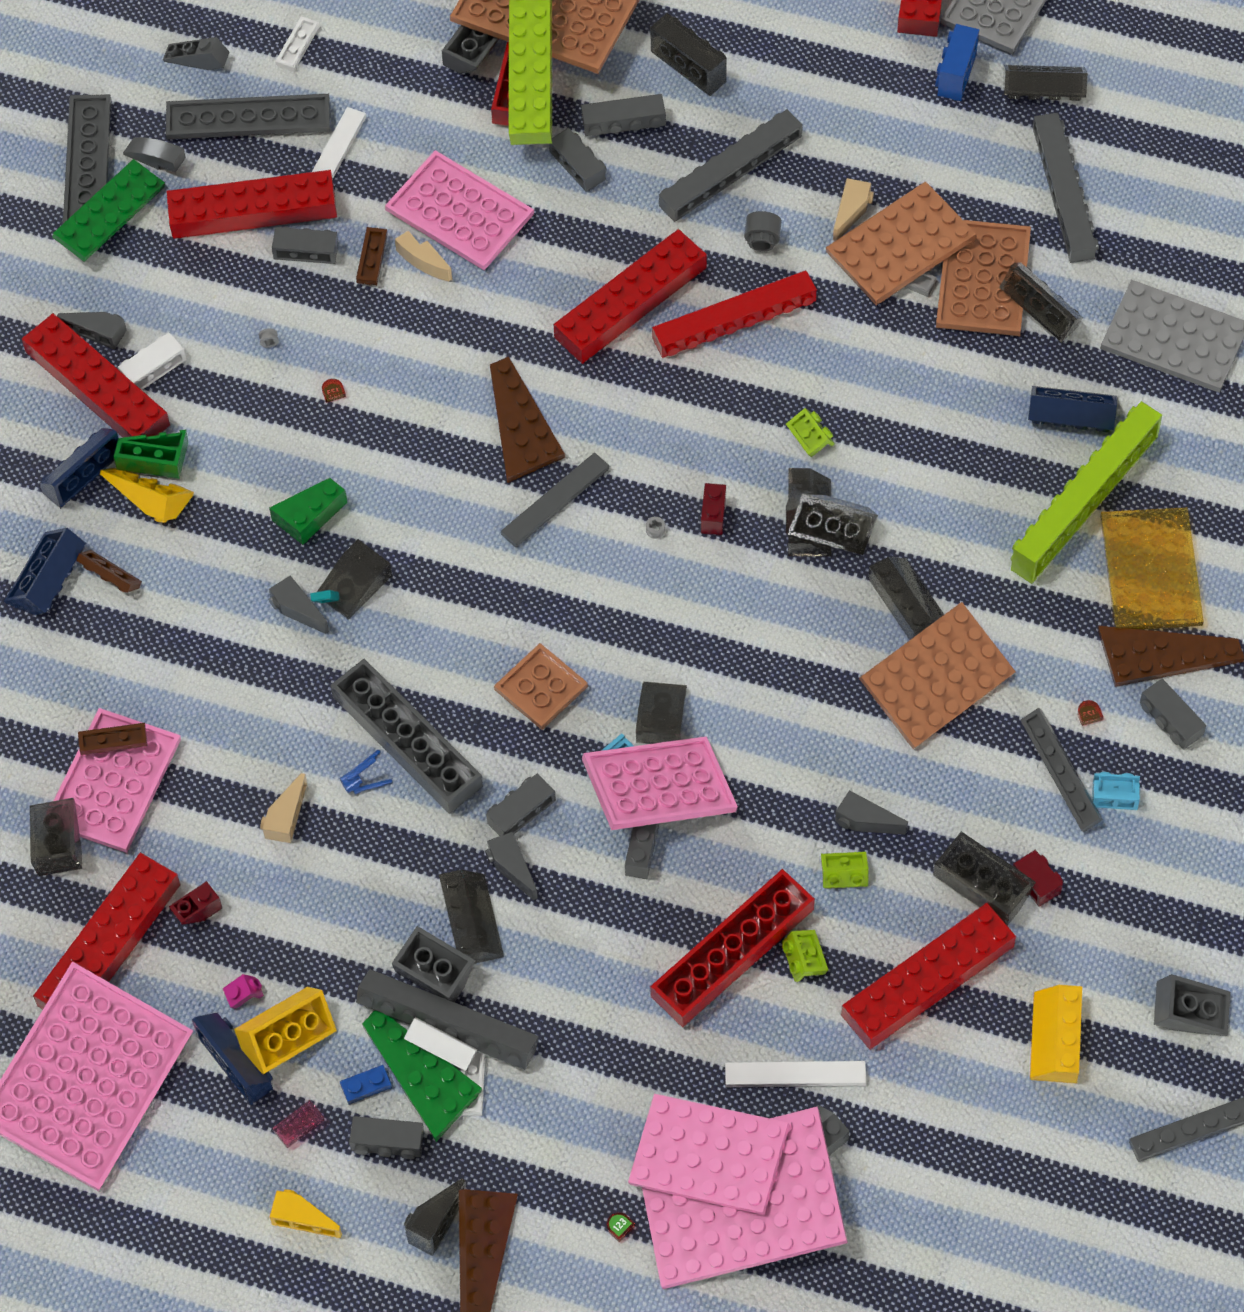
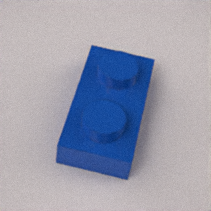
(365, 1084)

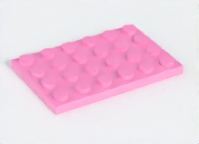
(459, 210)
(659, 783)
(119, 785)
(709, 1154)

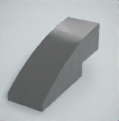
(155, 153)

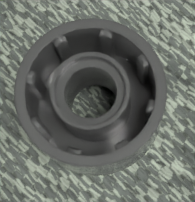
(762, 230)

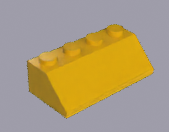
(286, 1029)
(1056, 1034)

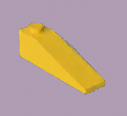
(152, 498)

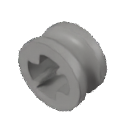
(268, 338)
(659, 522)

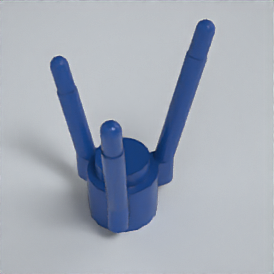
(352, 779)

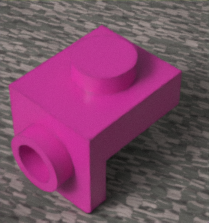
(242, 990)

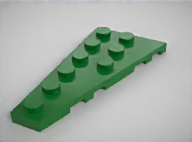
(429, 1082)

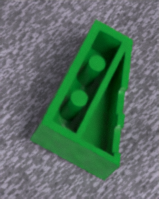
(152, 455)
(309, 510)

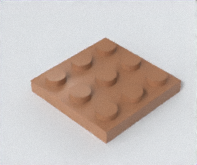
(540, 686)

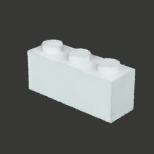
(153, 361)

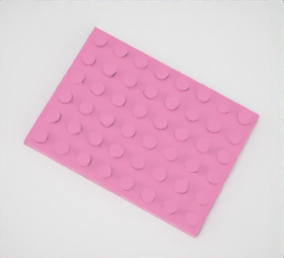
(87, 1075)
(801, 1217)

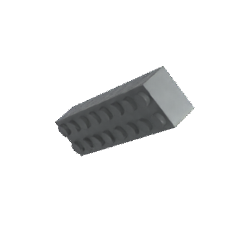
(407, 736)

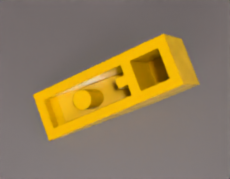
(297, 1213)

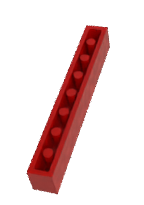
(734, 314)

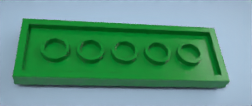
(108, 210)

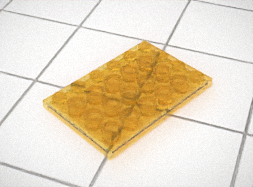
(1151, 568)

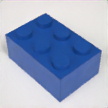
(957, 62)

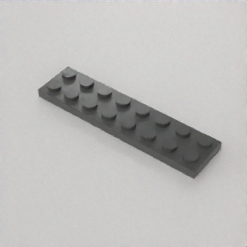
(247, 116)
(86, 149)

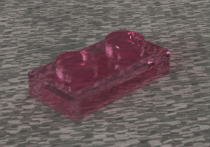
(298, 1124)

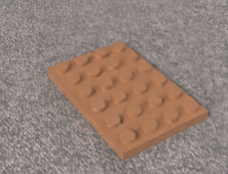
(901, 243)
(972, 279)
(937, 675)

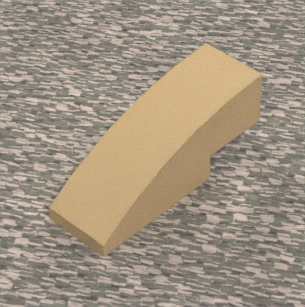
(423, 256)

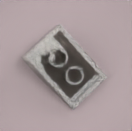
(356, 578)
(660, 712)
(55, 837)
(433, 1218)

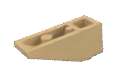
(853, 205)
(284, 812)

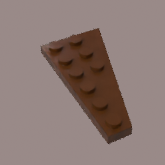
(523, 430)
(1151, 655)
(483, 1237)

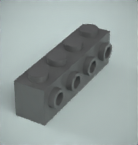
(623, 115)

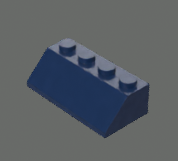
(1072, 408)
(80, 467)
(45, 571)
(225, 1049)

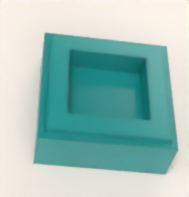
(324, 596)

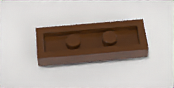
(371, 256)
(108, 571)
(112, 738)

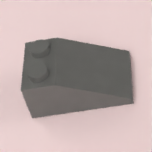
(1191, 1006)

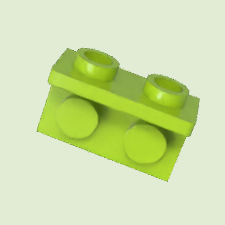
(809, 431)
(844, 869)
(804, 954)

